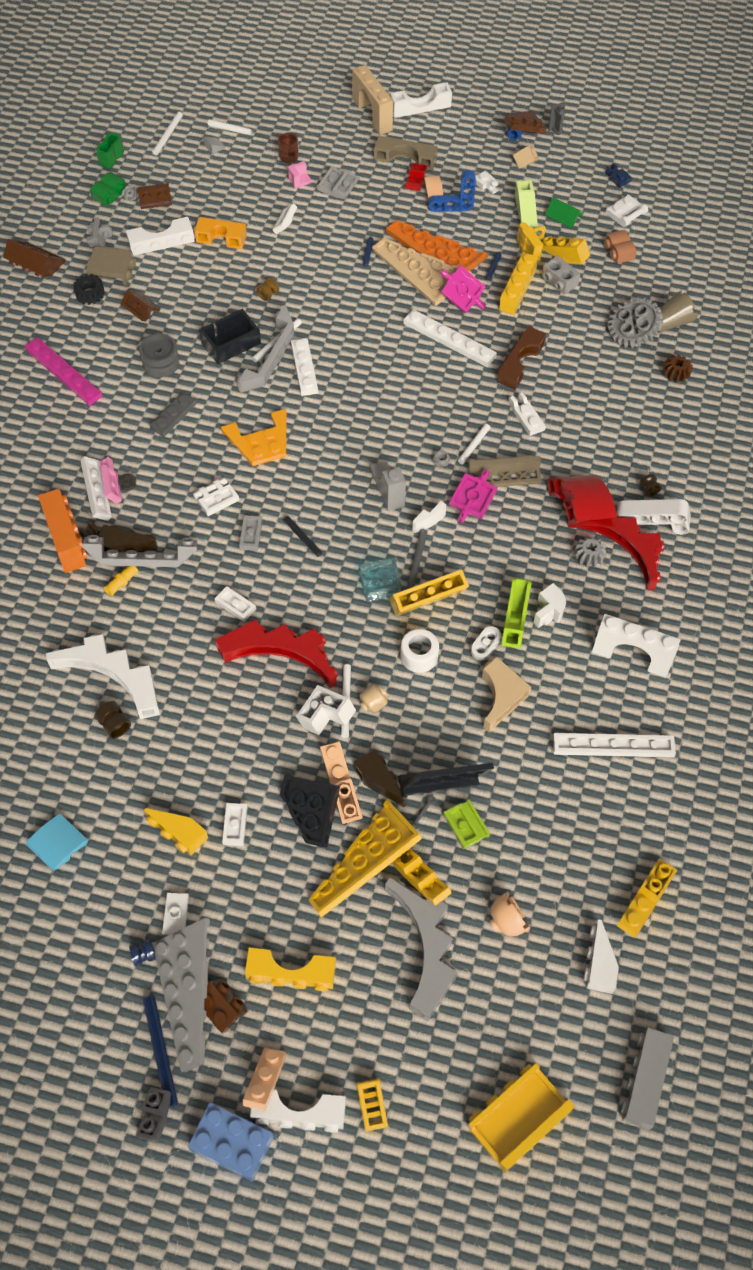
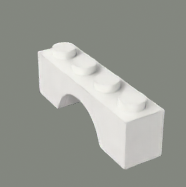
(437, 98)
(177, 234)
(327, 1113)

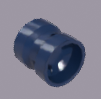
(147, 952)

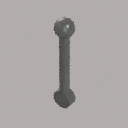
(430, 800)

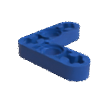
(459, 200)

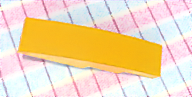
(421, 877)

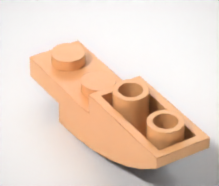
(338, 775)

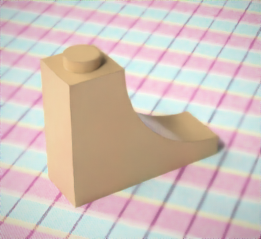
(507, 691)

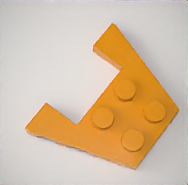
(261, 445)

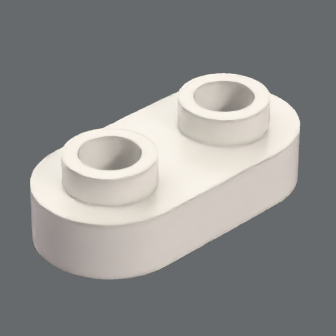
(484, 644)

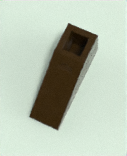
(126, 540)
(376, 776)

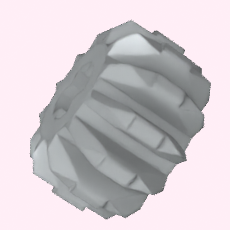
(590, 551)

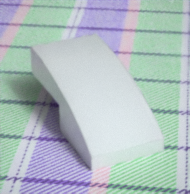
(426, 519)

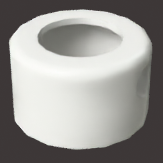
(416, 662)

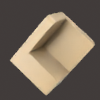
(526, 156)

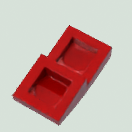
(416, 177)

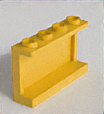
(519, 1117)

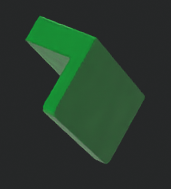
(563, 212)

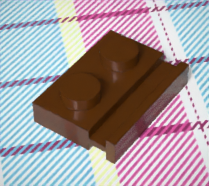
(154, 196)

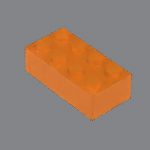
(63, 530)

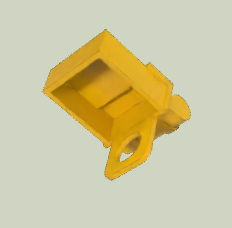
(529, 241)

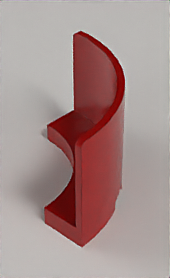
(584, 497)

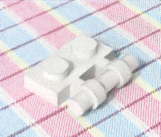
(217, 500)

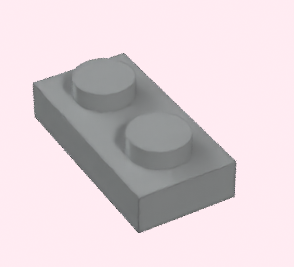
(250, 533)

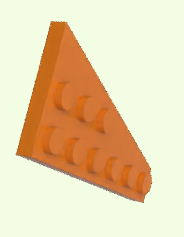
(435, 246)

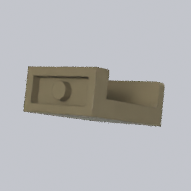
(111, 263)

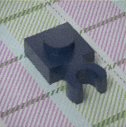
(618, 177)

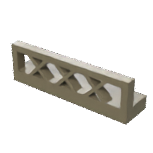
(504, 467)

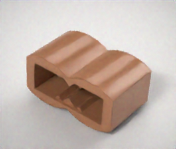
(620, 246)

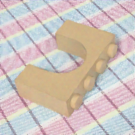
(368, 91)

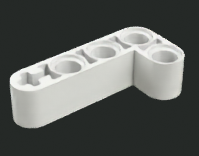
(657, 512)

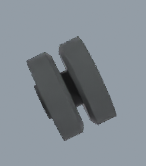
(159, 355)

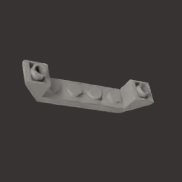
(251, 380)
(95, 547)

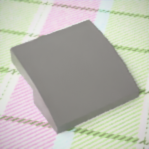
(338, 183)

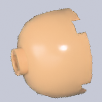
(508, 916)

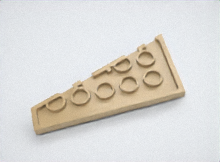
(418, 269)

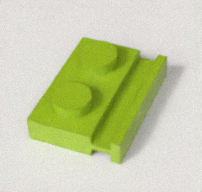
(466, 824)

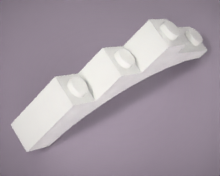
(116, 665)

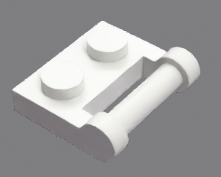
(625, 206)

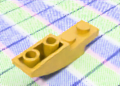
(647, 898)

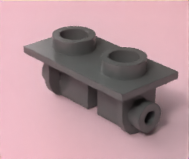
(557, 118)

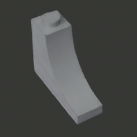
(390, 484)

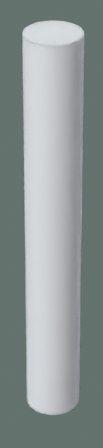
(217, 124)
(473, 444)

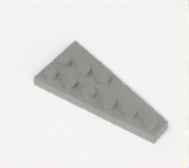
(184, 985)

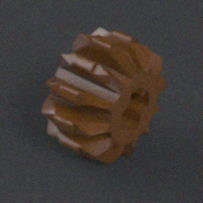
(677, 368)

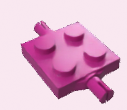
(463, 289)
(473, 496)

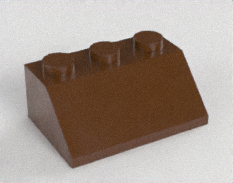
(32, 258)

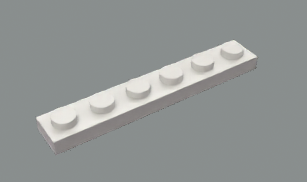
(450, 338)
(614, 745)

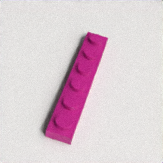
(63, 371)

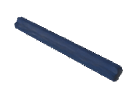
(159, 1048)

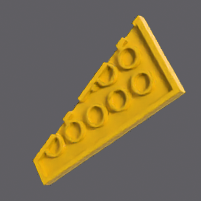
(368, 855)

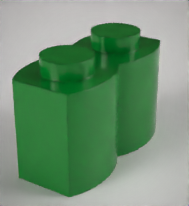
(110, 150)
(108, 188)

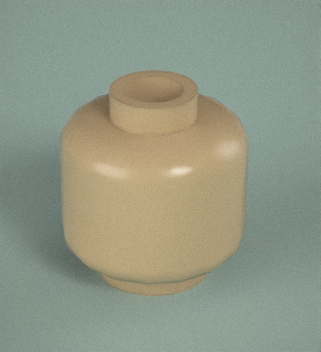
(373, 698)

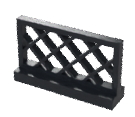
(442, 779)

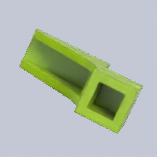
(516, 613)

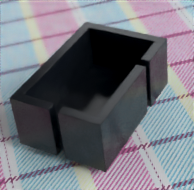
(234, 336)

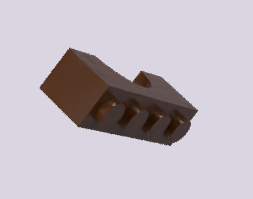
(529, 344)

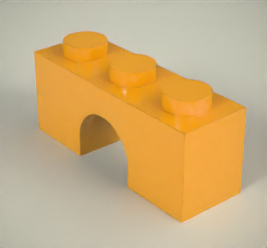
(209, 229)

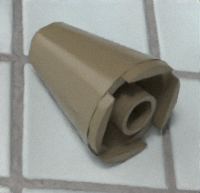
(677, 311)

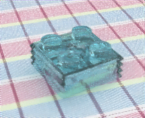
(384, 570)

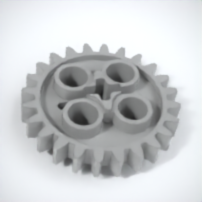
(647, 319)

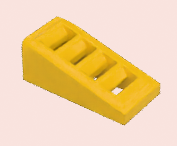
(362, 1096)

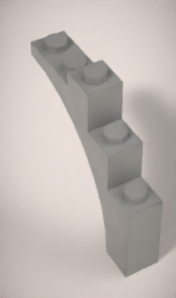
(435, 942)

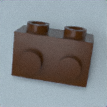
(222, 1005)

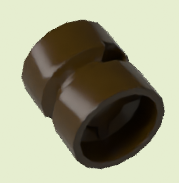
(112, 719)

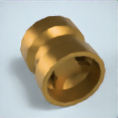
(267, 289)

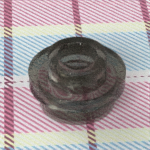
(130, 484)

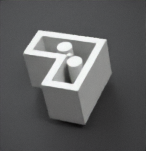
(322, 707)

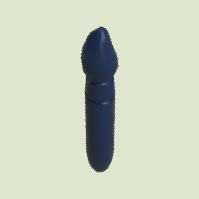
(369, 244)
(497, 257)

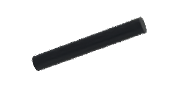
(308, 542)

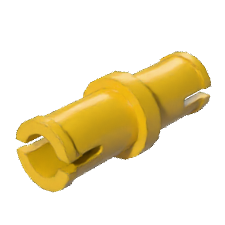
(120, 579)

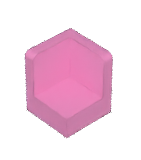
(298, 175)

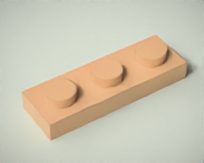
(264, 1079)

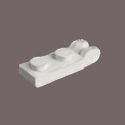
(526, 415)

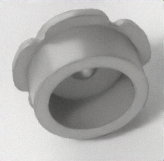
(129, 196)
(441, 458)

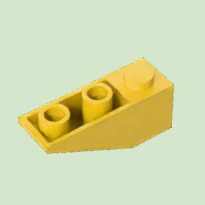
(568, 249)
(181, 829)

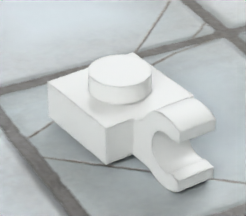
(485, 180)

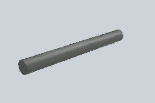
(417, 559)

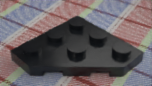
(311, 807)

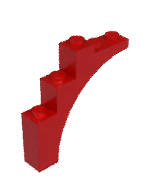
(643, 547)
(255, 640)

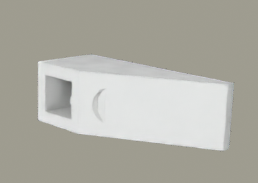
(603, 965)

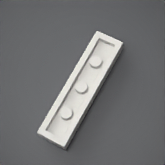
(304, 367)
(94, 485)

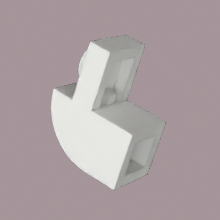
(553, 606)

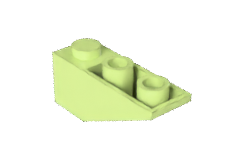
(526, 203)

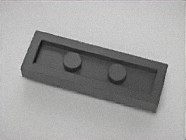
(173, 414)

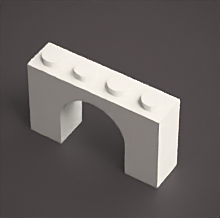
(658, 645)

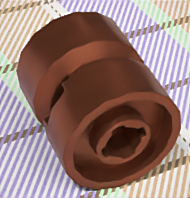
(288, 147)

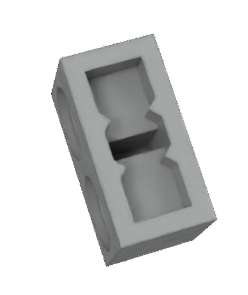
(561, 275)

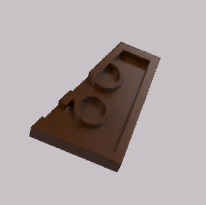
(525, 121)

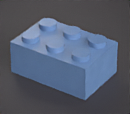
(231, 1142)

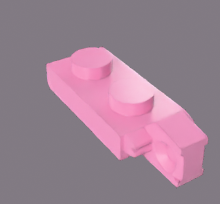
(110, 480)

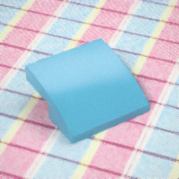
(56, 842)

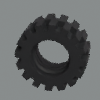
(85, 283)

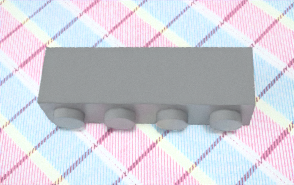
(648, 1078)

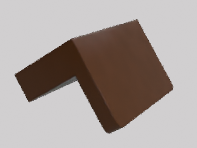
(138, 304)

